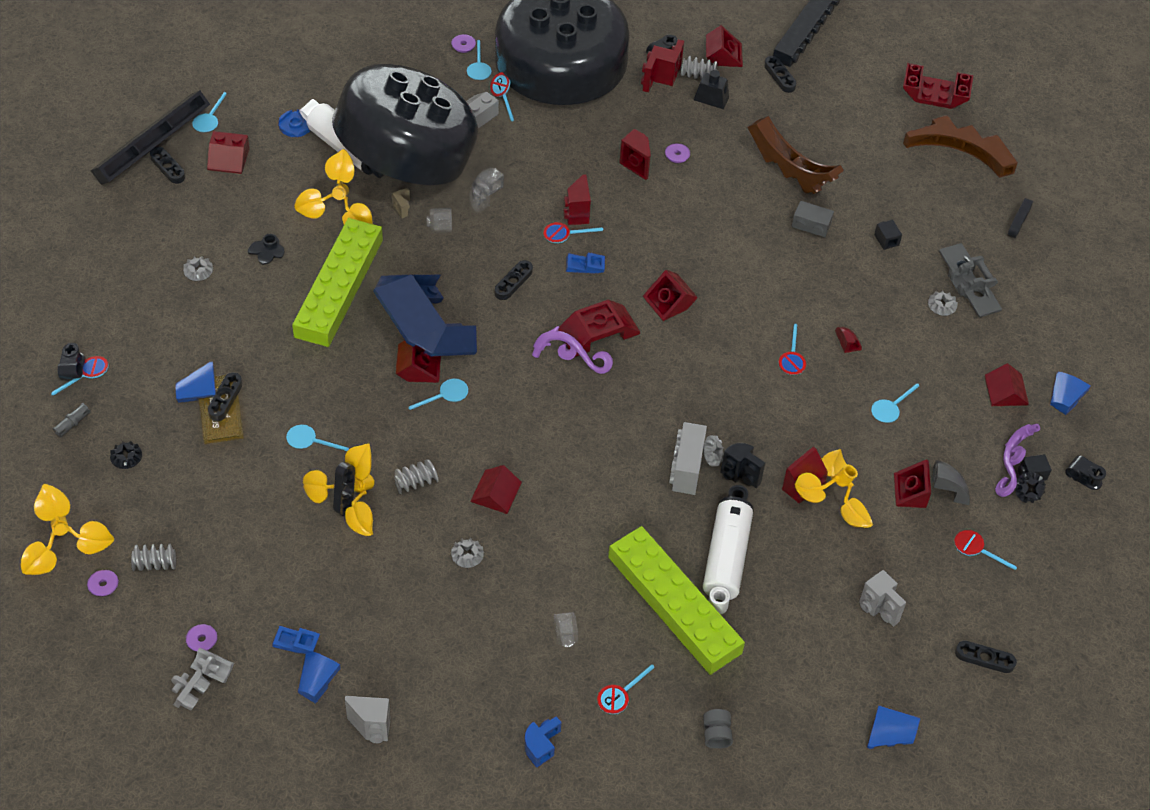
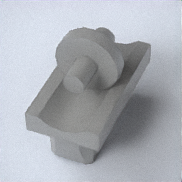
(212, 665)
(185, 698)

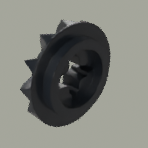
(134, 455)
(1021, 487)

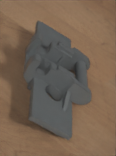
(966, 283)

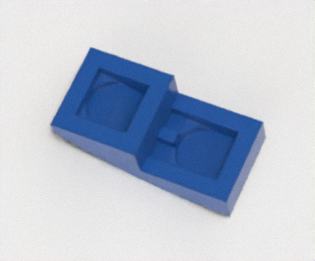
(590, 264)
(296, 641)

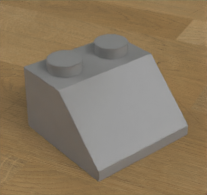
(484, 107)
(369, 717)

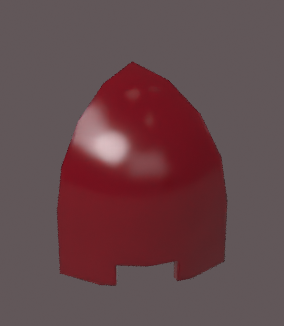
(848, 339)

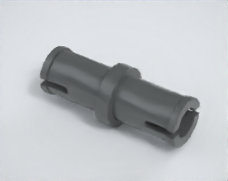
(71, 420)

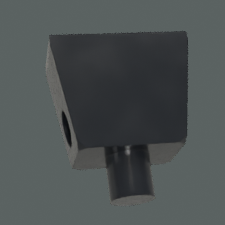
(713, 90)

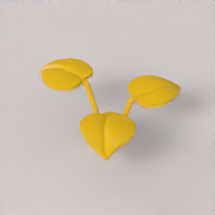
(339, 168)
(811, 490)
(53, 506)
(359, 515)

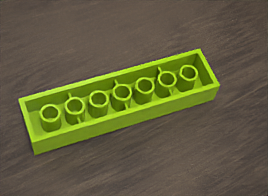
(337, 282)
(676, 600)

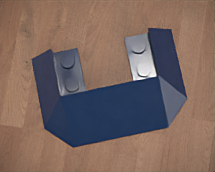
(410, 307)

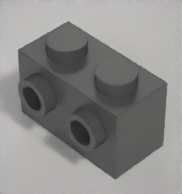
(812, 219)

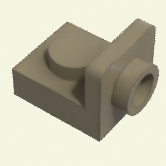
(400, 201)

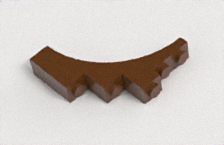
(966, 139)
(791, 162)

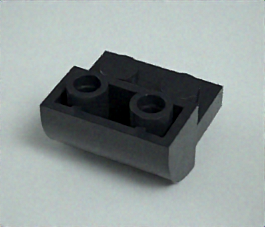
(741, 463)

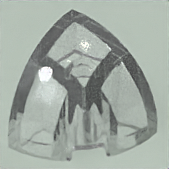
(482, 187)

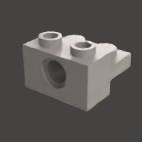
(881, 598)

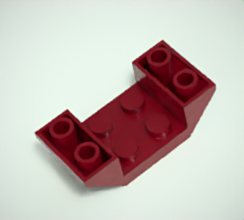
(937, 91)
(599, 322)

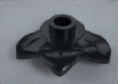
(267, 249)

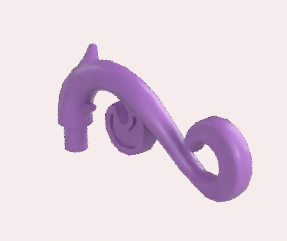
(567, 354)
(1010, 459)

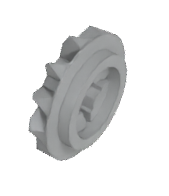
(202, 273)
(936, 305)
(712, 444)
(467, 560)

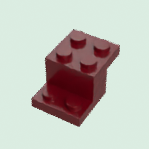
(662, 65)

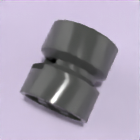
(717, 728)

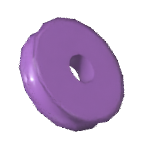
(466, 39)
(677, 148)
(102, 576)
(201, 631)

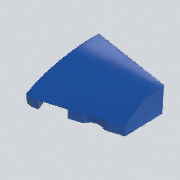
(197, 385)
(1067, 392)
(316, 675)
(892, 728)

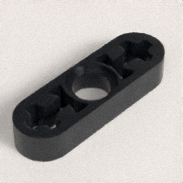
(780, 68)
(166, 158)
(1020, 218)
(513, 273)
(225, 405)
(343, 477)
(1002, 655)

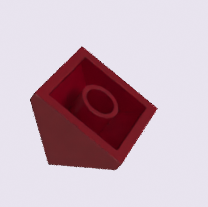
(1006, 387)
(913, 485)
(497, 489)

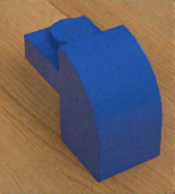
(537, 741)

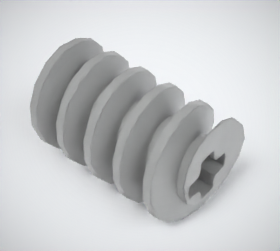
(697, 68)
(415, 475)
(153, 557)

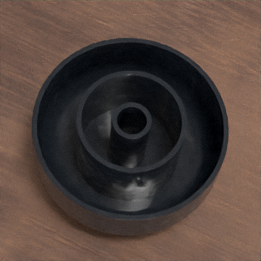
(562, 48)
(405, 124)

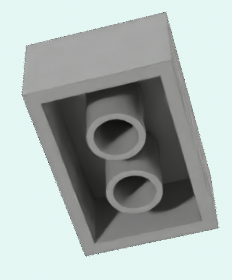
(687, 458)

